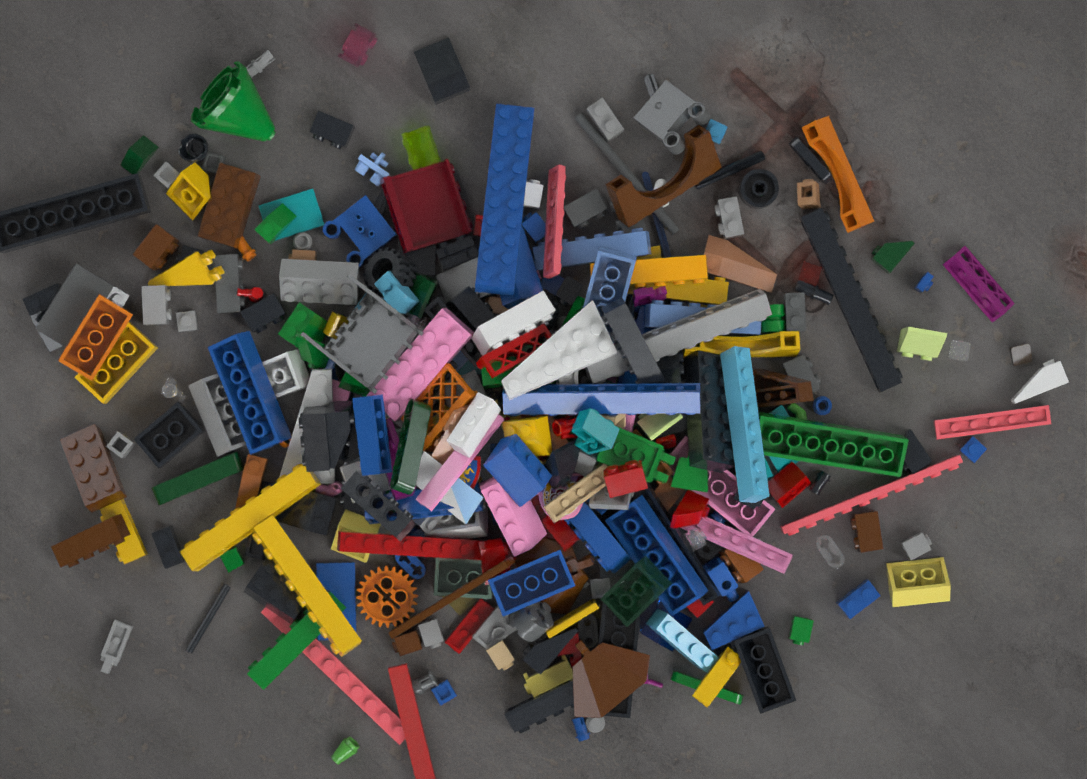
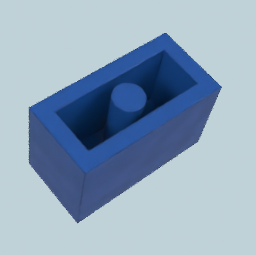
(858, 599)

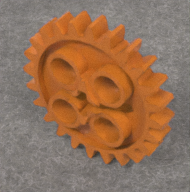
(399, 583)

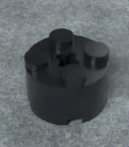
(767, 181)

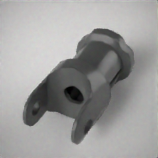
(424, 683)

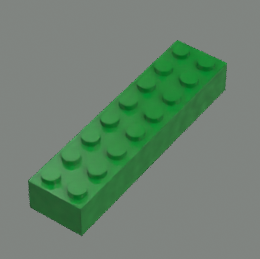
(832, 444)

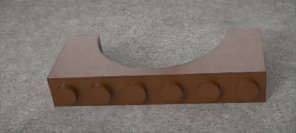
(698, 163)

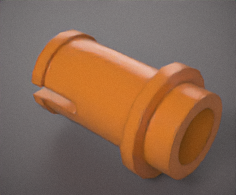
(247, 252)

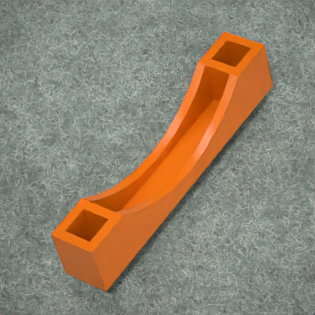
(825, 142)

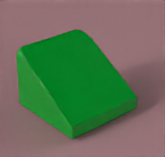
(232, 559)

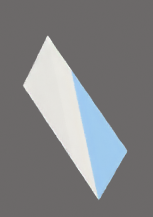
(459, 496)

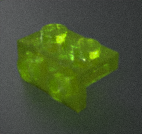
(420, 147)

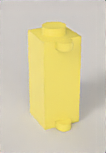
(550, 678)

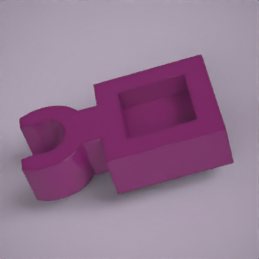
(645, 295)

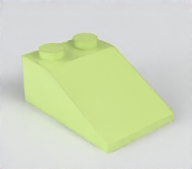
(921, 343)

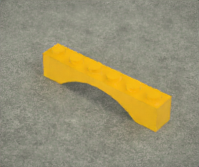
(769, 345)

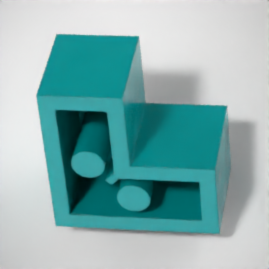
(594, 432)

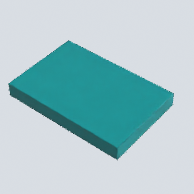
(304, 206)

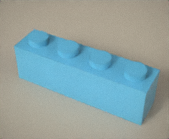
(682, 640)

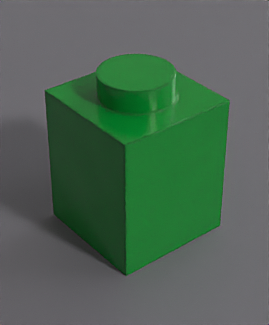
(800, 630)

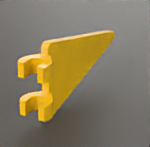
(190, 271)

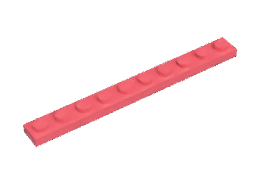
(864, 498)
(347, 682)

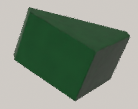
(138, 155)

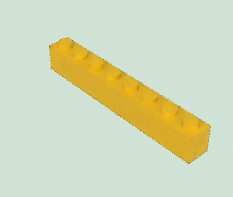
(242, 520)
(306, 585)

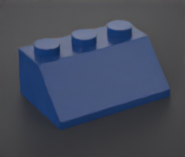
(517, 469)

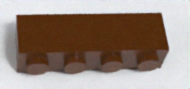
(91, 540)

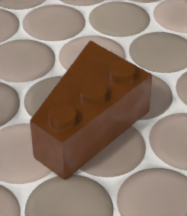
(780, 389)

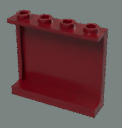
(426, 206)

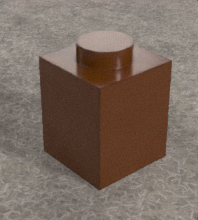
(407, 643)

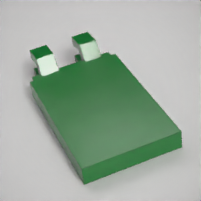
(634, 447)

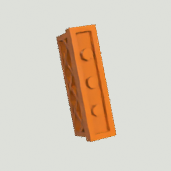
(462, 400)

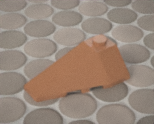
(735, 265)
(443, 448)

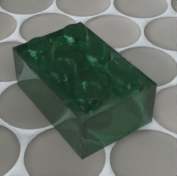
(636, 591)

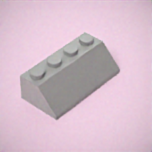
(217, 414)

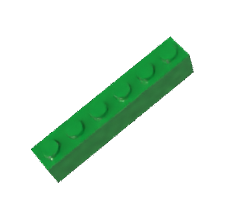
(287, 649)

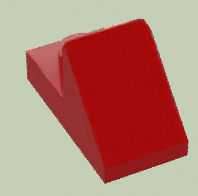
(570, 648)

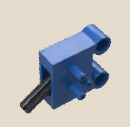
(364, 226)

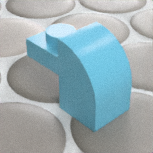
(395, 294)

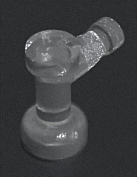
(171, 390)

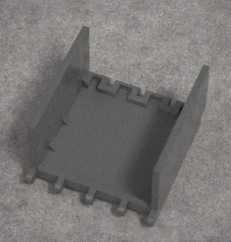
(370, 340)

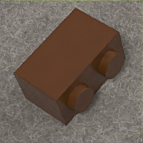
(867, 531)

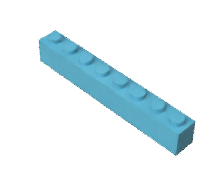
(744, 424)

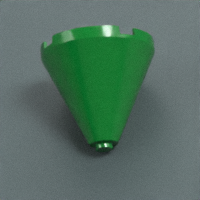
(234, 106)

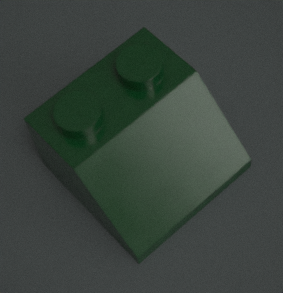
(423, 290)

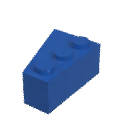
(734, 622)

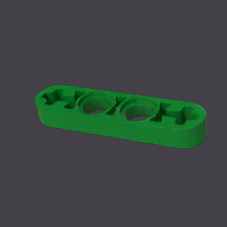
(693, 682)

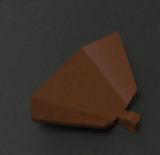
(563, 601)
(606, 678)

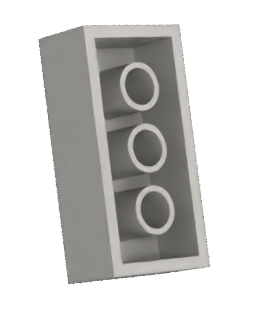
(318, 281)

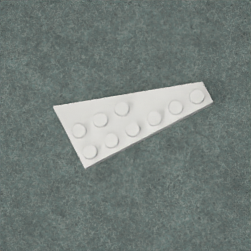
(318, 393)

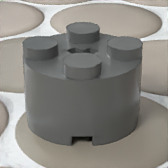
(532, 621)

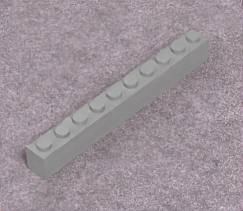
(689, 331)

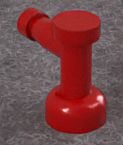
(254, 294)

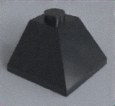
(562, 464)

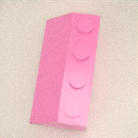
(518, 524)

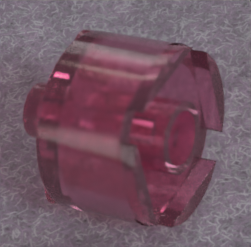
(357, 46)

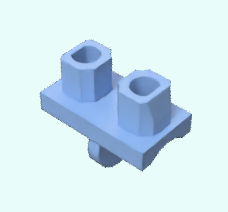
(364, 165)

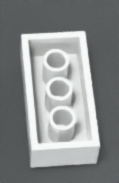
(513, 323)

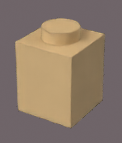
(501, 655)

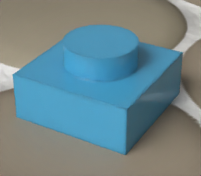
(716, 131)

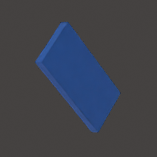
(341, 581)

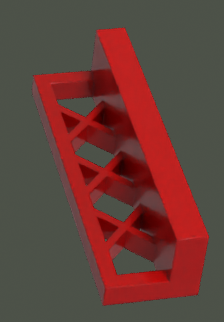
(514, 346)

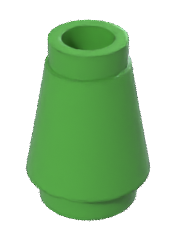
(345, 750)

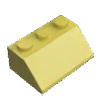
(918, 582)

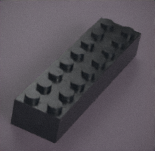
(72, 213)

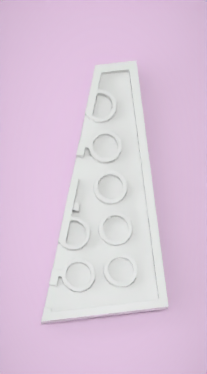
(570, 349)

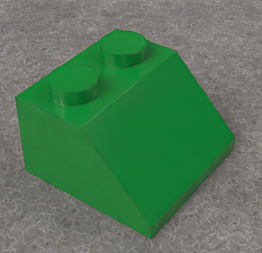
(304, 321)

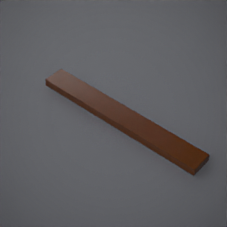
(451, 597)

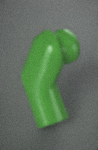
(797, 410)

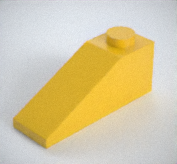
(717, 677)

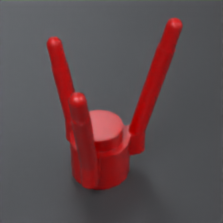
(562, 427)

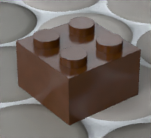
(156, 248)

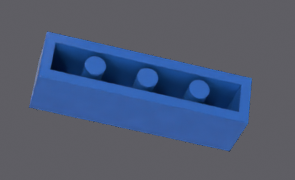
(372, 435)

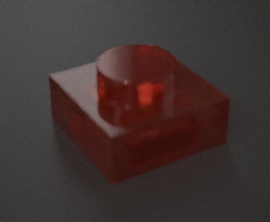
(809, 273)

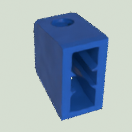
(719, 573)

